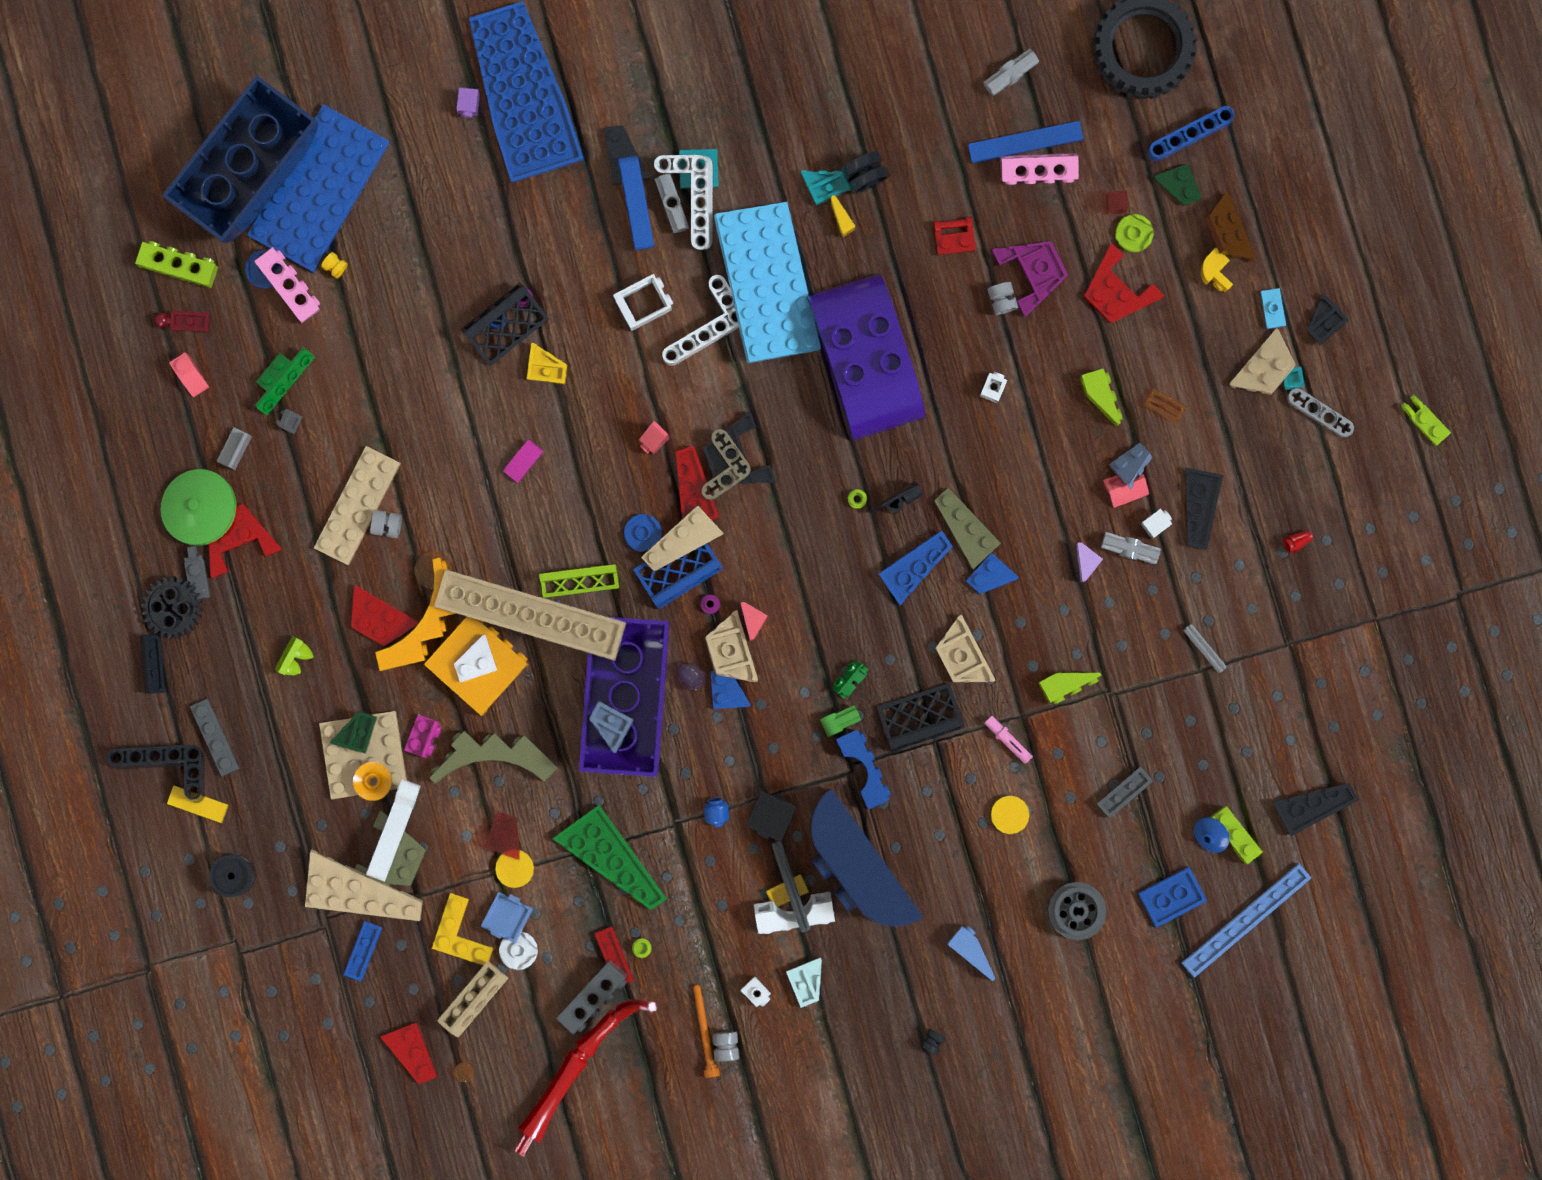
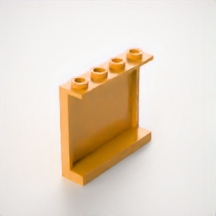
(485, 689)

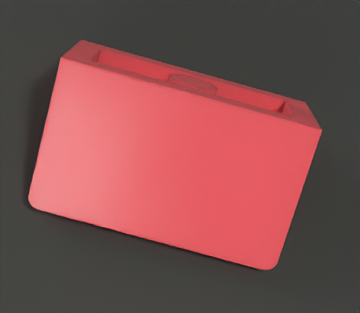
(1121, 494)

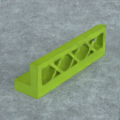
(579, 573)

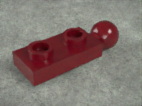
(184, 321)

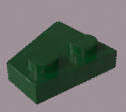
(1180, 184)
(356, 733)

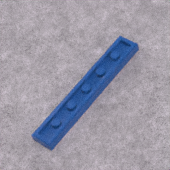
(1025, 142)

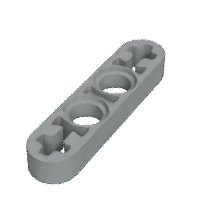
(1322, 410)

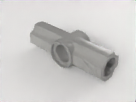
(1011, 72)
(667, 192)
(1130, 548)

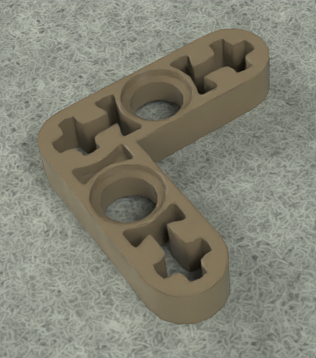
(731, 471)

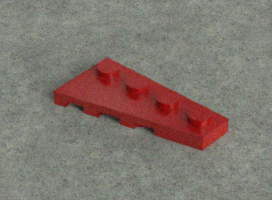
(691, 483)

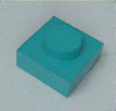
(1294, 379)

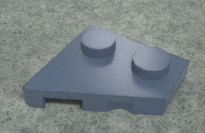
(1131, 464)
(611, 725)

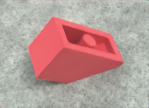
(189, 374)
(653, 438)

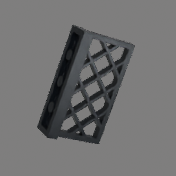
(496, 310)
(925, 733)

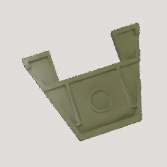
(406, 860)

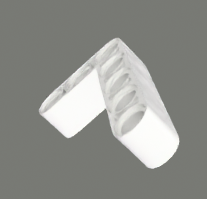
(696, 193)
(709, 328)
(393, 830)

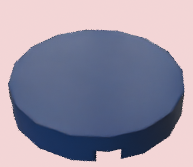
(254, 273)
(642, 532)

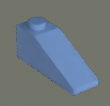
(969, 947)

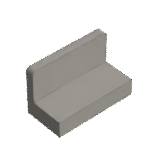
(234, 448)

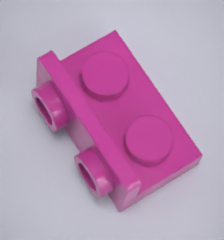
(422, 736)

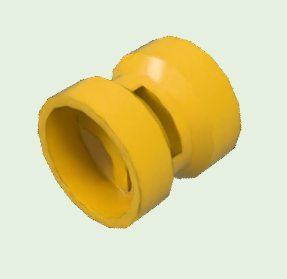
(334, 265)

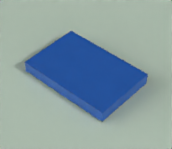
(1172, 897)

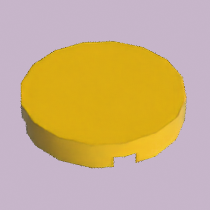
(1010, 814)
(515, 872)

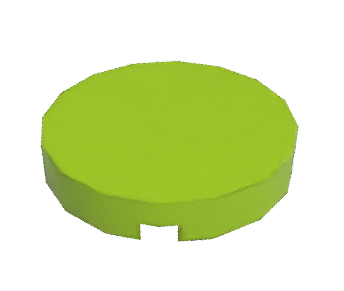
(1134, 233)

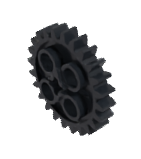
(183, 595)

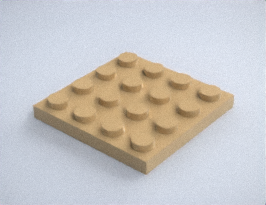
(383, 748)

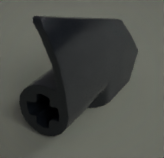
(908, 494)

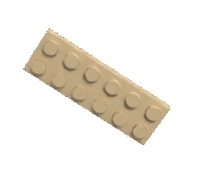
(356, 505)

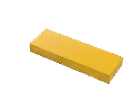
(207, 808)

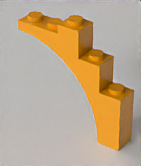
(411, 647)

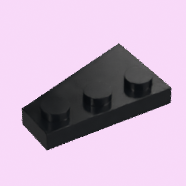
(620, 146)

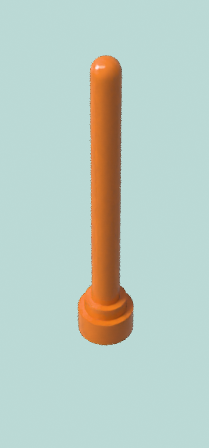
(710, 1069)

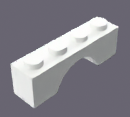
(771, 918)

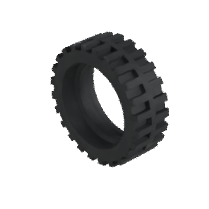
(1136, 85)

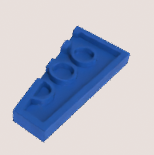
(910, 569)

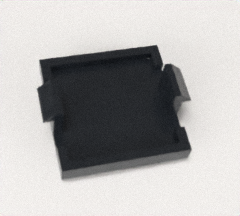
(771, 816)

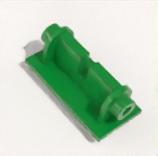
(843, 685)

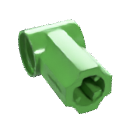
(837, 721)

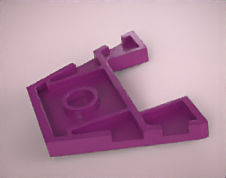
(1041, 268)

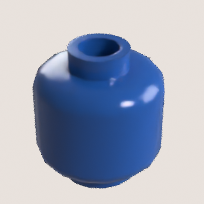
(716, 812)

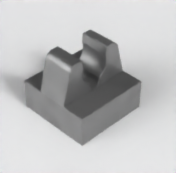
(289, 421)

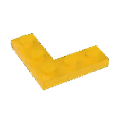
(447, 939)

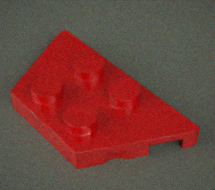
(378, 618)

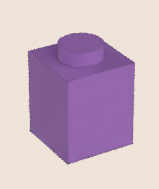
(468, 102)

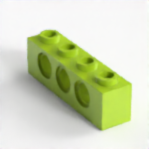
(150, 250)

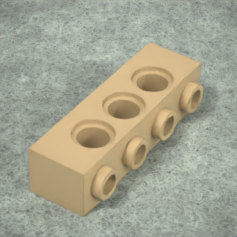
(472, 999)

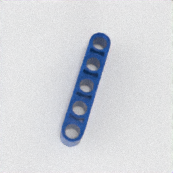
(1196, 126)
(636, 202)

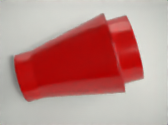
(1295, 542)

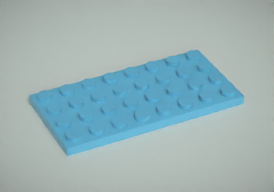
(767, 282)

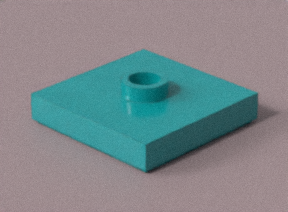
(685, 178)

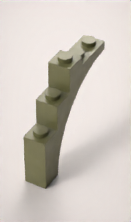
(468, 751)

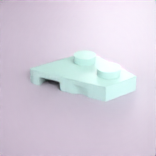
(806, 981)

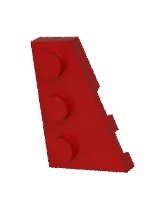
(412, 1052)

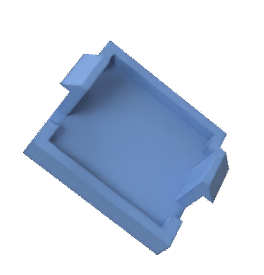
(507, 917)

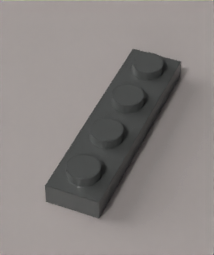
(214, 737)

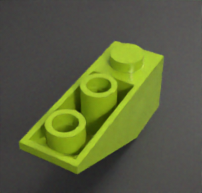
(1099, 393)
(1063, 683)

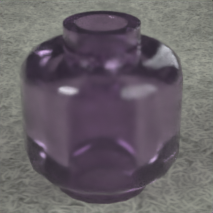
(691, 676)

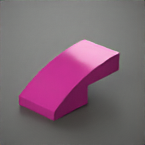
(523, 461)

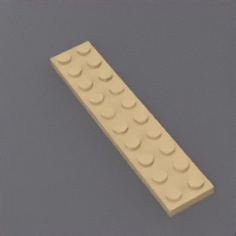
(530, 614)

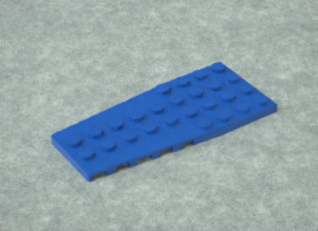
(523, 94)

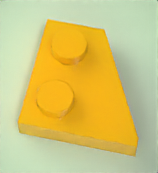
(545, 367)

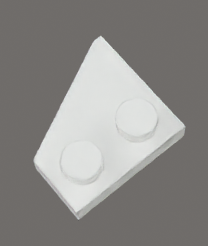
(476, 661)

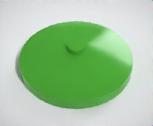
(198, 507)

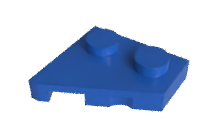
(727, 693)

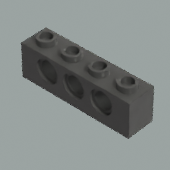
(571, 1019)

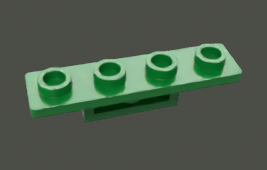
(280, 377)

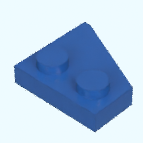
(990, 575)

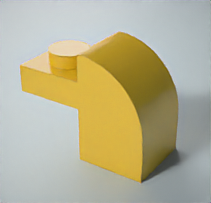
(1211, 270)

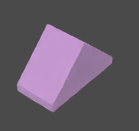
(1087, 561)

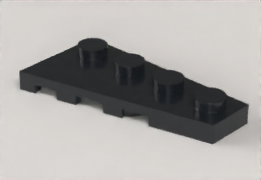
(1307, 809)

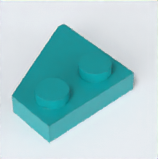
(825, 184)

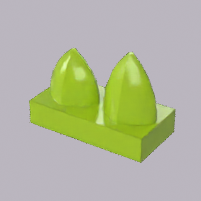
(294, 649)

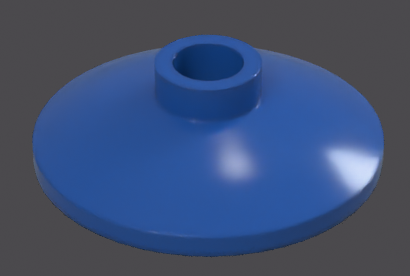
(1211, 835)

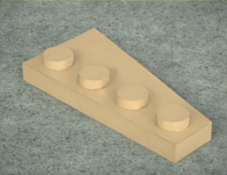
(685, 537)

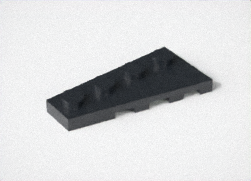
(1202, 500)

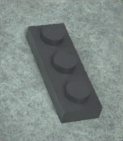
(1124, 792)

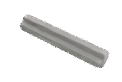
(1205, 648)

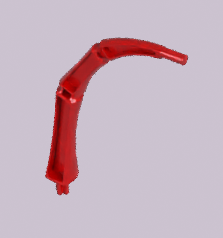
(537, 1121)

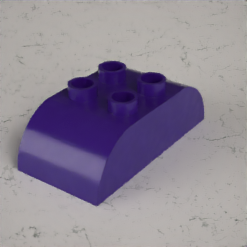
(867, 356)
(635, 688)

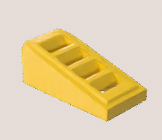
(843, 220)

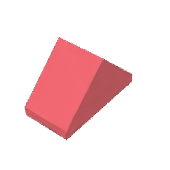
(753, 618)

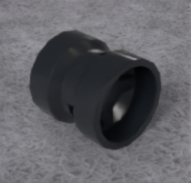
(933, 1041)

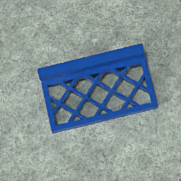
(683, 584)

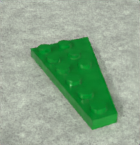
(605, 850)

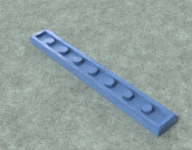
(1246, 920)

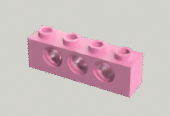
(1049, 161)
(273, 257)

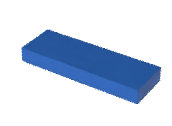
(362, 951)

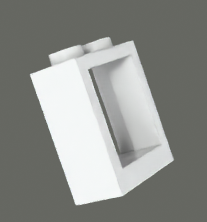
(619, 298)

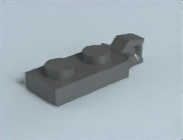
(197, 573)

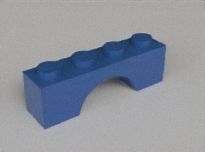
(853, 746)

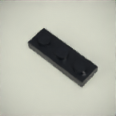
(152, 664)

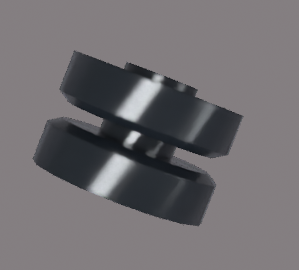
(865, 172)
(243, 871)

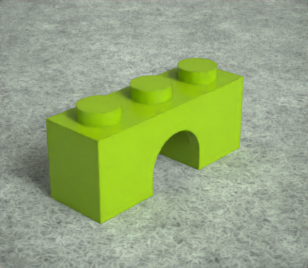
(1238, 837)

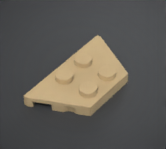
(1266, 367)
(730, 650)
(962, 655)

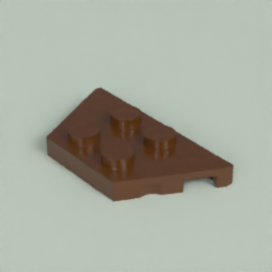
(1228, 230)

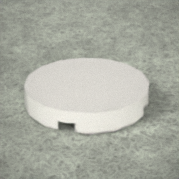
(521, 954)

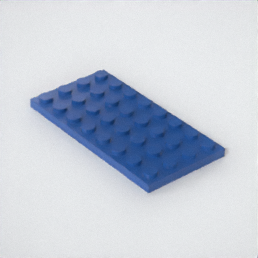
(320, 190)

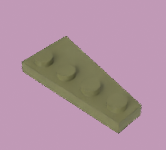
(968, 531)

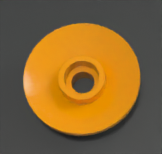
(362, 781)

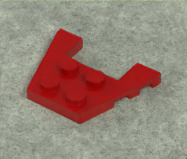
(1112, 296)
(242, 531)

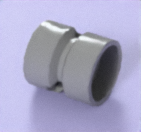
(1002, 298)
(386, 524)
(725, 1046)

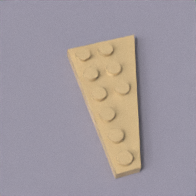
(349, 890)

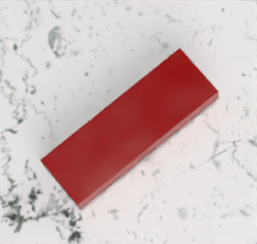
(612, 950)

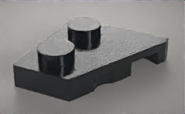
(1326, 320)

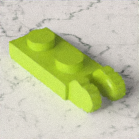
(1426, 421)

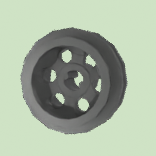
(1057, 905)

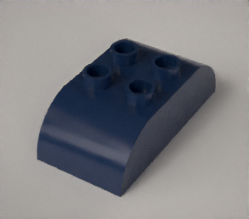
(243, 161)
(857, 866)

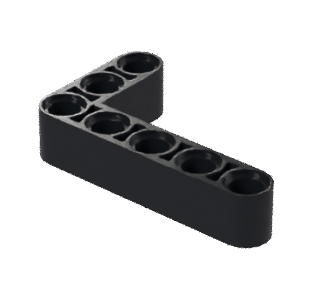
(165, 761)

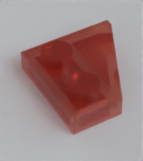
(504, 836)

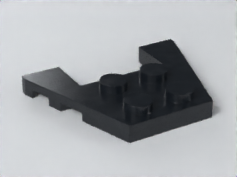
(718, 464)

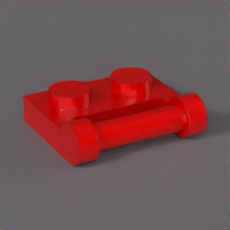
(955, 242)

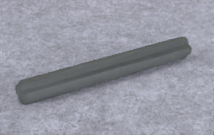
(791, 886)

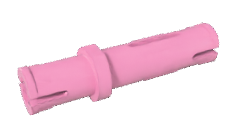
(1002, 734)

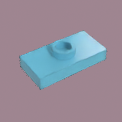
(1273, 308)

